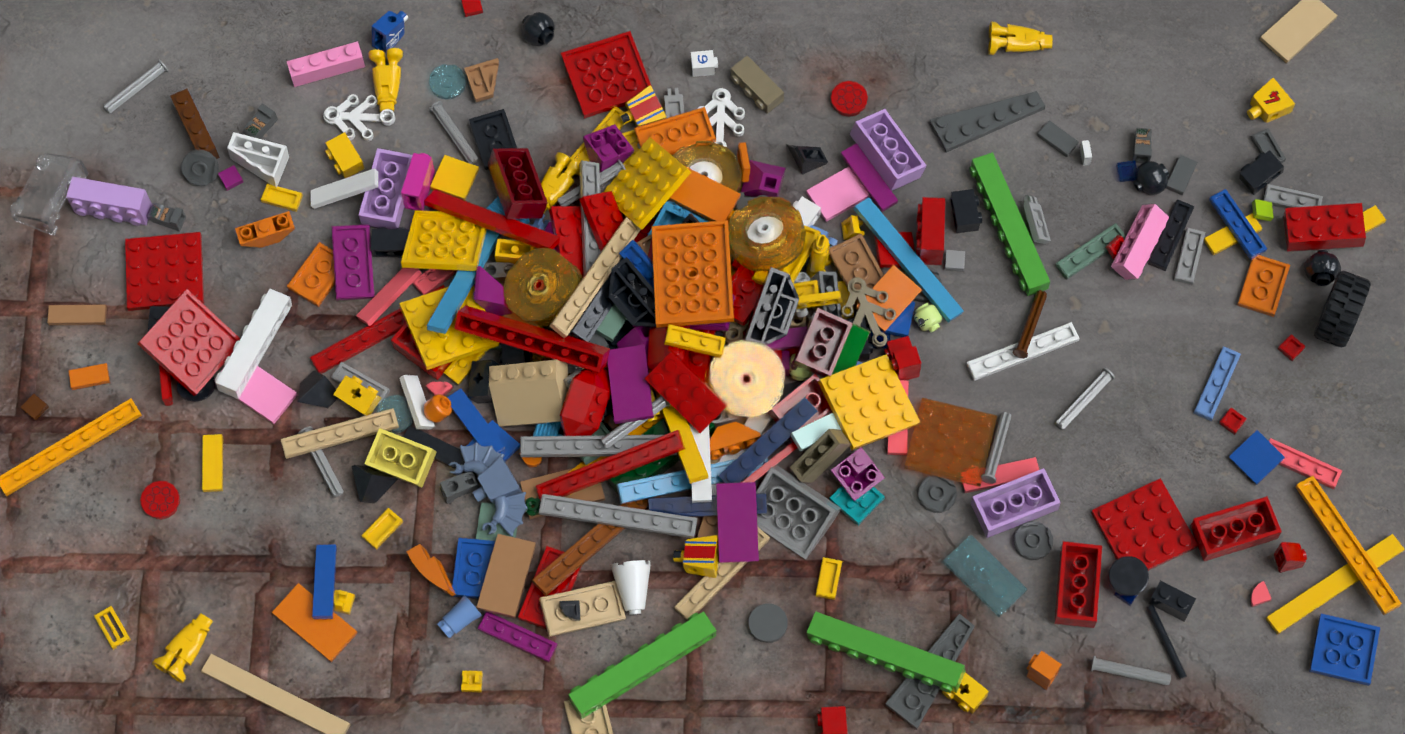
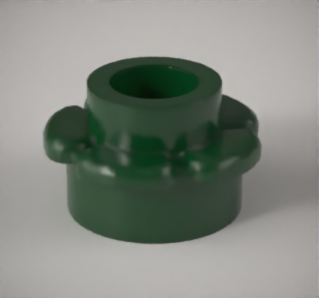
(533, 501)

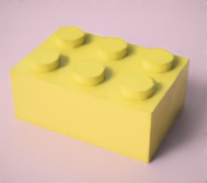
(400, 457)

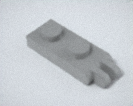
(673, 103)
(1036, 220)

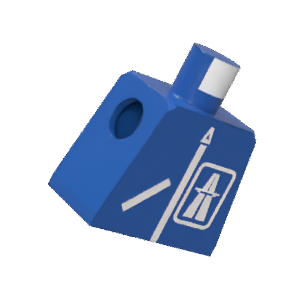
(388, 30)

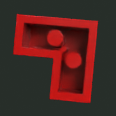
(903, 358)

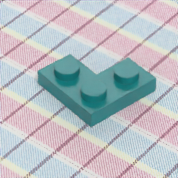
(858, 509)

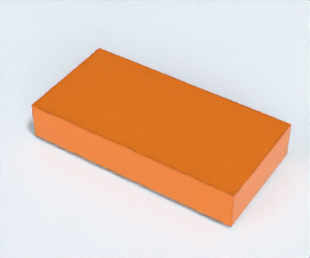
(743, 160)
(89, 376)

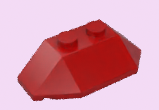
(658, 350)
(585, 403)

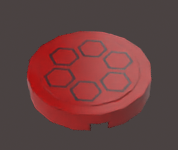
(849, 98)
(160, 500)

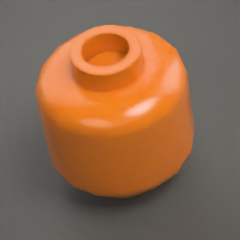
(437, 408)

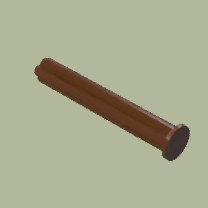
(1029, 328)

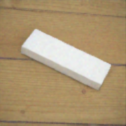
(416, 401)

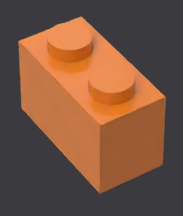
(1043, 669)

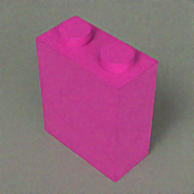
(418, 181)

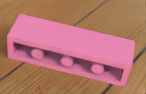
(326, 64)
(1140, 241)

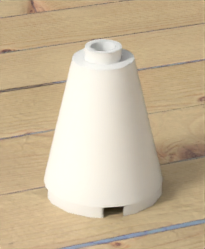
(632, 584)

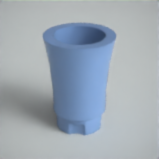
(459, 617)

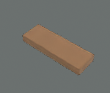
(77, 315)

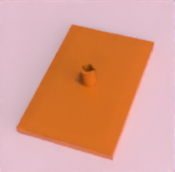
(692, 274)

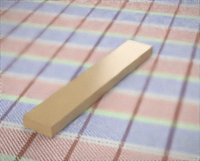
(339, 433)
(709, 586)

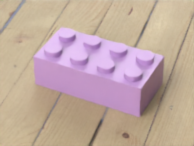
(888, 149)
(109, 201)
(385, 204)
(1015, 503)

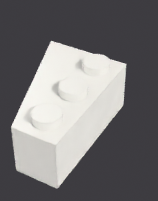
(259, 157)

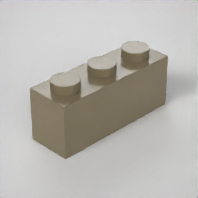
(756, 84)
(820, 455)

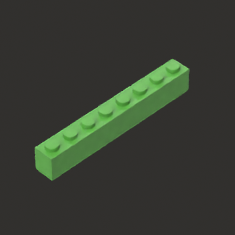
(1009, 224)
(886, 652)
(642, 665)

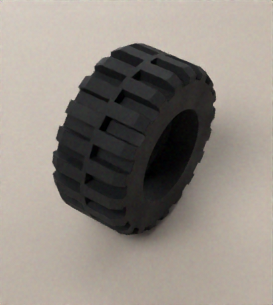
(1342, 309)

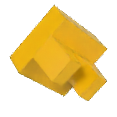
(851, 227)
(343, 601)
(471, 681)

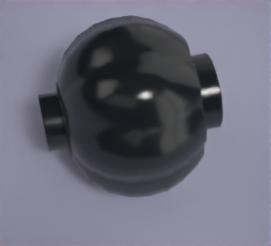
(538, 27)
(1151, 178)
(1322, 268)

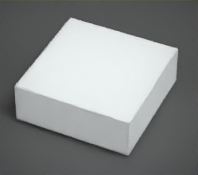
(1085, 151)

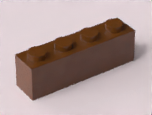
(193, 122)

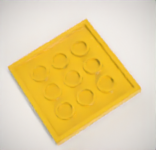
(647, 182)
(442, 242)
(439, 347)
(869, 402)

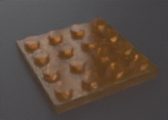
(951, 442)

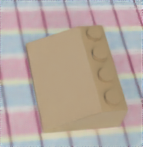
(528, 392)

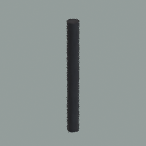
(1166, 642)

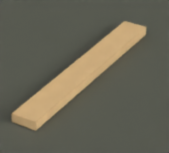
(594, 278)
(274, 696)

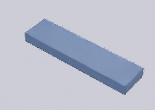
(1217, 383)

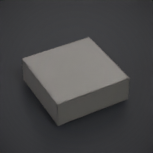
(955, 260)

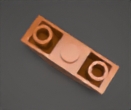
(265, 231)
(731, 439)

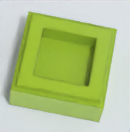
(1262, 210)

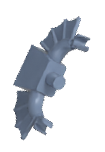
(497, 485)

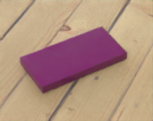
(352, 262)
(628, 387)
(737, 522)

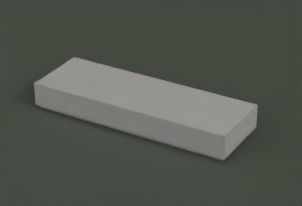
(1290, 198)
(1189, 256)
(344, 369)

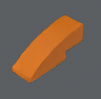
(430, 568)

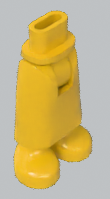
(1017, 39)
(386, 77)
(557, 184)
(819, 256)
(184, 648)

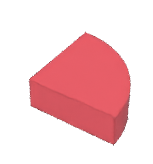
(439, 387)
(1260, 595)

